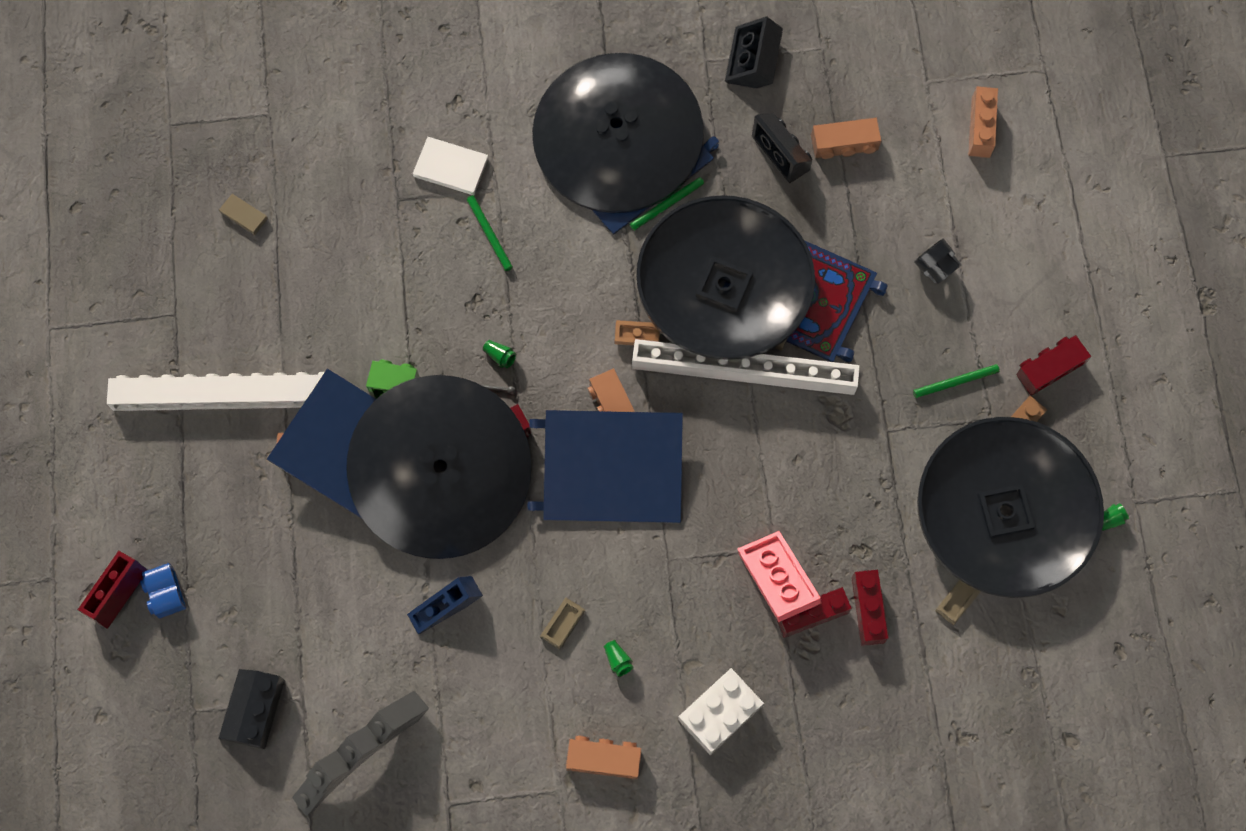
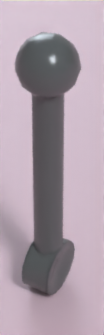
(510, 390)

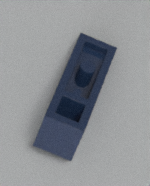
(445, 603)

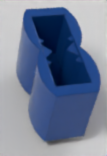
(163, 591)

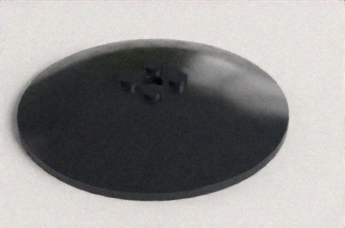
(624, 165)
(731, 242)
(395, 476)
(1044, 483)

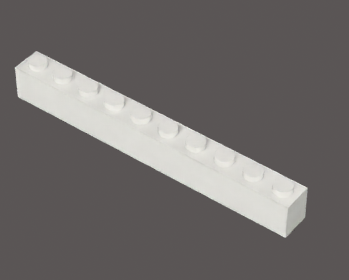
(757, 369)
(210, 391)

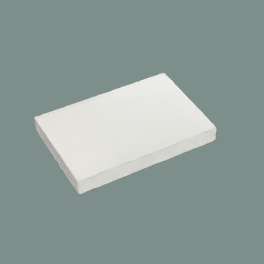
(450, 166)

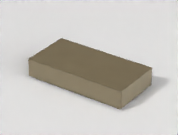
(243, 214)
(957, 602)
(562, 623)

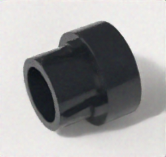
(938, 261)

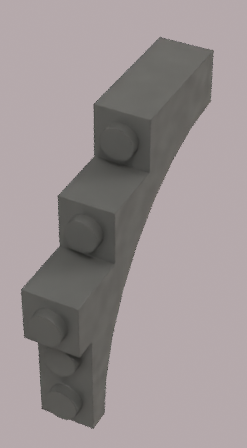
(356, 749)

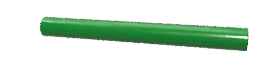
(667, 203)
(489, 233)
(958, 380)

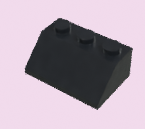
(754, 53)
(781, 146)
(252, 708)

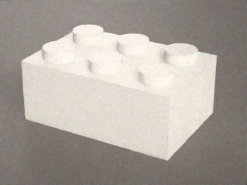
(720, 711)

